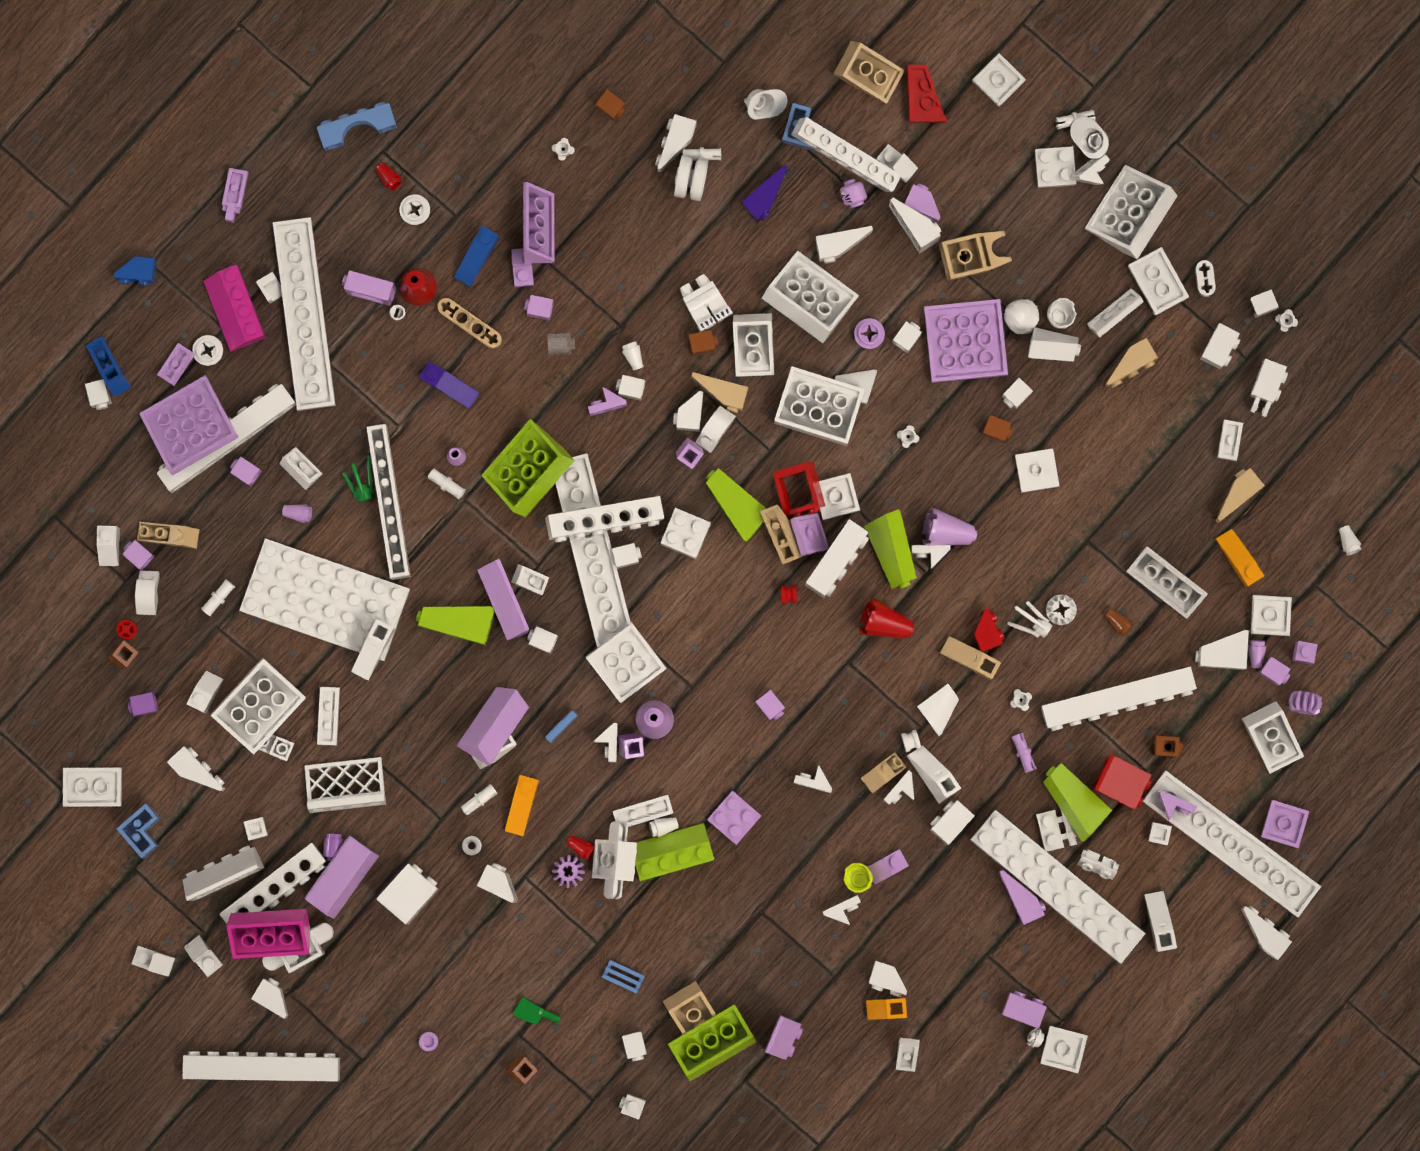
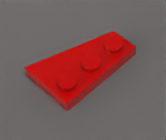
(922, 99)

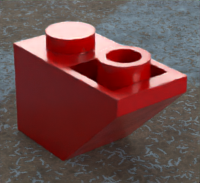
(986, 633)

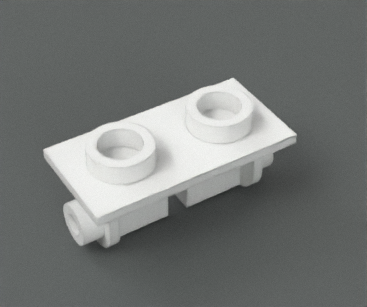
(1106, 868)

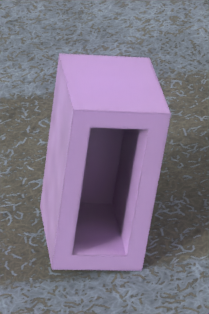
(1023, 1009)

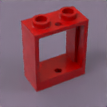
(813, 481)

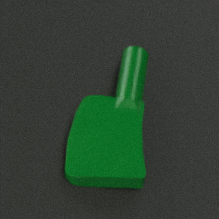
(532, 1013)

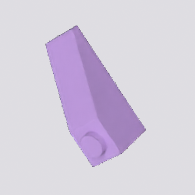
(1025, 902)

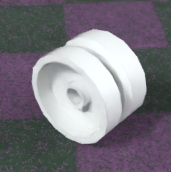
(691, 178)

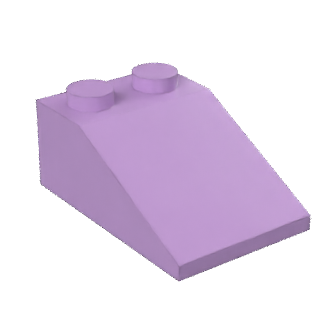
(783, 1037)

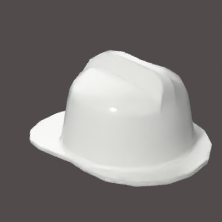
(765, 103)
(1089, 137)

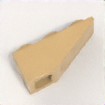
(1136, 357)
(168, 534)
(970, 658)

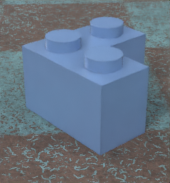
(797, 112)
(135, 830)

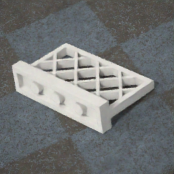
(345, 801)

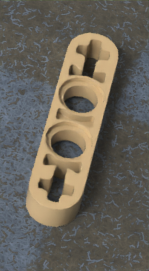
(471, 321)

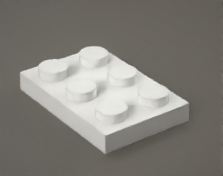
(1158, 281)
(92, 787)

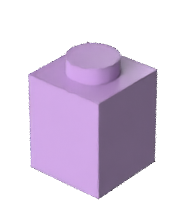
(539, 307)
(689, 453)
(245, 471)
(137, 554)
(1304, 652)
(1275, 671)
(770, 706)

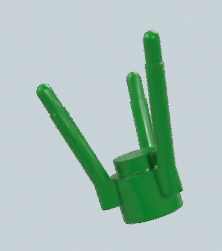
(362, 492)

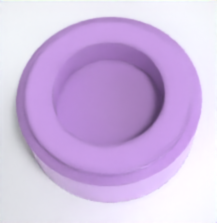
(428, 1041)

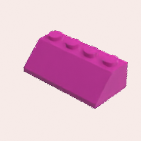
(234, 308)
(269, 933)

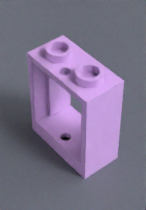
(369, 288)

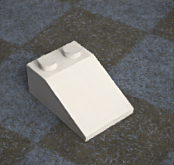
(917, 226)
(753, 344)
(1273, 737)

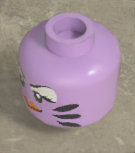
(853, 193)

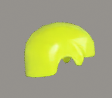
(858, 877)

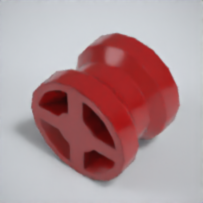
(789, 594)
(124, 627)

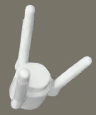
(1041, 626)

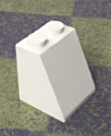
(408, 893)

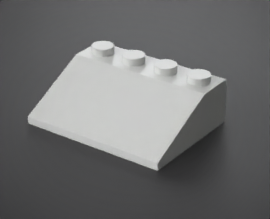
(1131, 211)
(810, 296)
(819, 406)
(258, 705)
(222, 874)

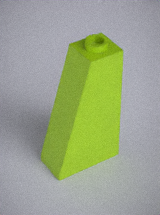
(736, 503)
(892, 548)
(460, 622)
(1076, 801)

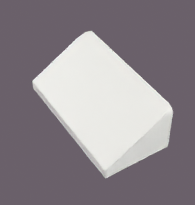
(300, 468)

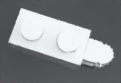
(1267, 385)

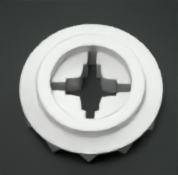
(405, 209)
(199, 348)
(1056, 617)

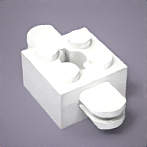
(614, 860)
(318, 936)

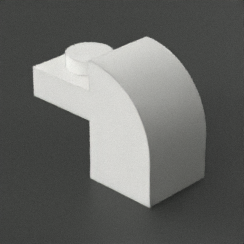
(715, 429)
(146, 593)

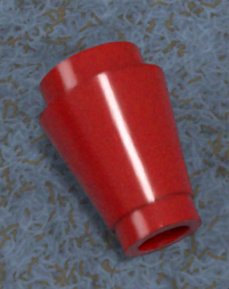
(388, 176)
(581, 847)

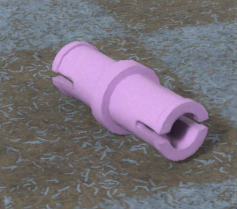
(1024, 752)

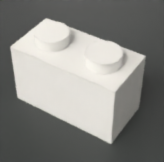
(1220, 346)

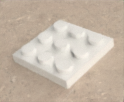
(626, 662)

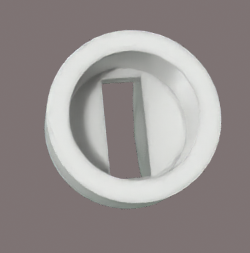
(401, 313)

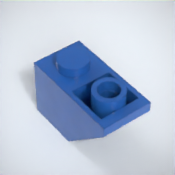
(137, 270)

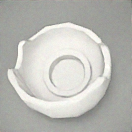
(1061, 313)

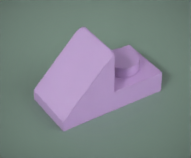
(522, 271)
(612, 402)
(1169, 803)
(888, 866)

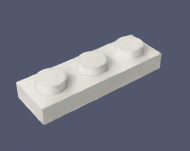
(1115, 312)
(328, 716)
(644, 811)

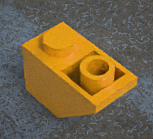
(886, 1008)

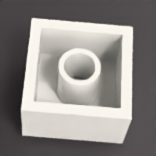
(685, 533)
(951, 822)

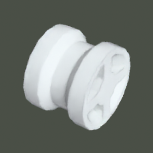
(910, 740)

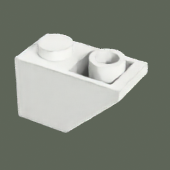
(886, 977)

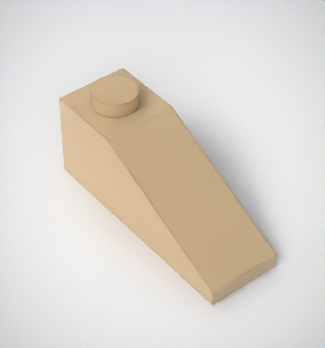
(726, 393)
(1240, 491)
(781, 533)

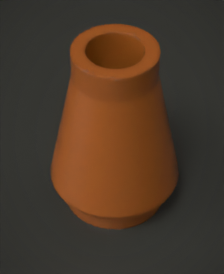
(1119, 622)

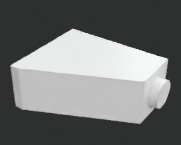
(1053, 345)
(1225, 653)

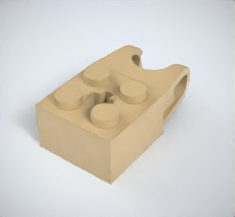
(978, 252)

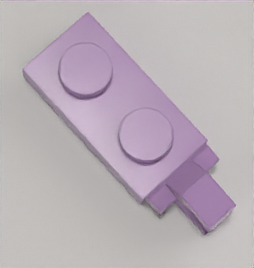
(234, 193)

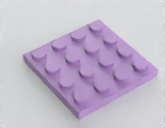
(965, 341)
(188, 425)

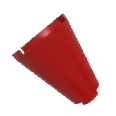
(420, 292)
(884, 621)

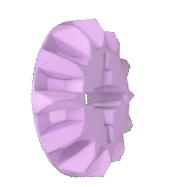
(876, 339)

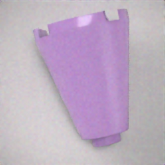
(946, 530)
(657, 728)

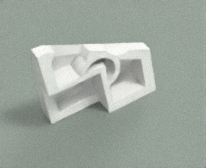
(860, 379)
(939, 708)

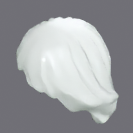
(1021, 316)

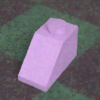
(922, 201)

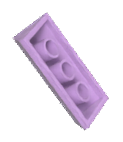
(538, 224)
(503, 600)
(494, 724)
(341, 877)

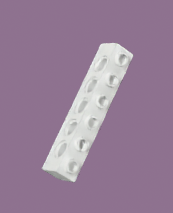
(846, 155)
(651, 506)
(309, 853)

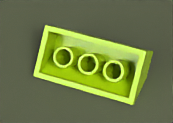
(673, 852)
(712, 1042)

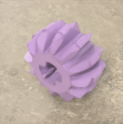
(1305, 703)
(562, 873)

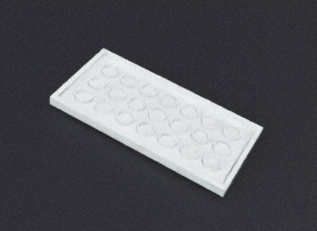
(321, 597)

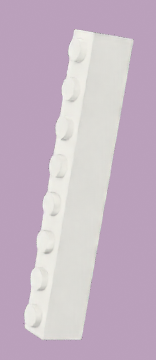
(246, 424)
(388, 502)
(1118, 697)
(261, 1067)

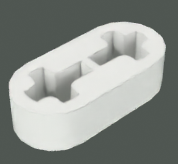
(1209, 277)

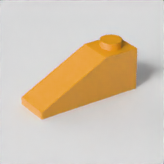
(1239, 558)
(521, 805)

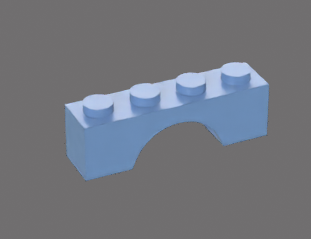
(334, 132)

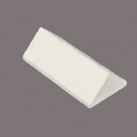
(1166, 582)

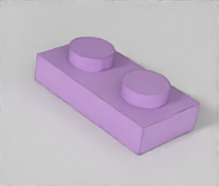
(176, 364)

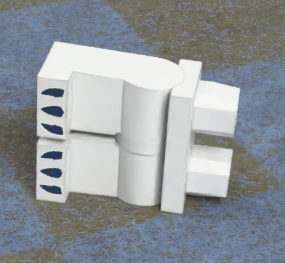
(704, 297)

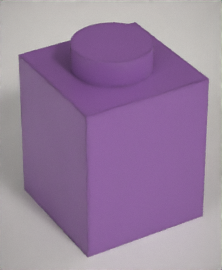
(143, 704)
(630, 745)

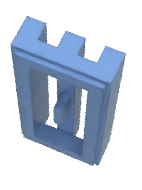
(561, 726)
(637, 983)

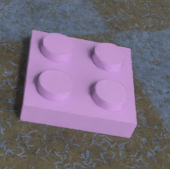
(809, 534)
(734, 817)
(1285, 824)

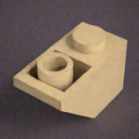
(883, 772)

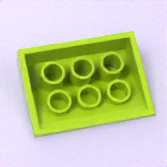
(527, 468)

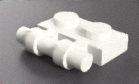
(1050, 830)

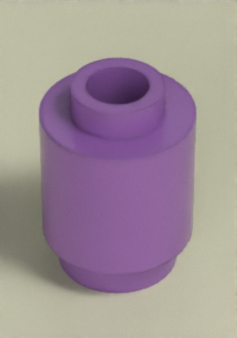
(331, 845)

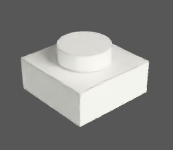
(255, 828)
(1159, 833)

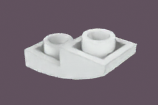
(277, 747)

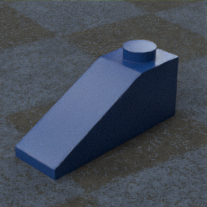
(477, 256)
(108, 366)

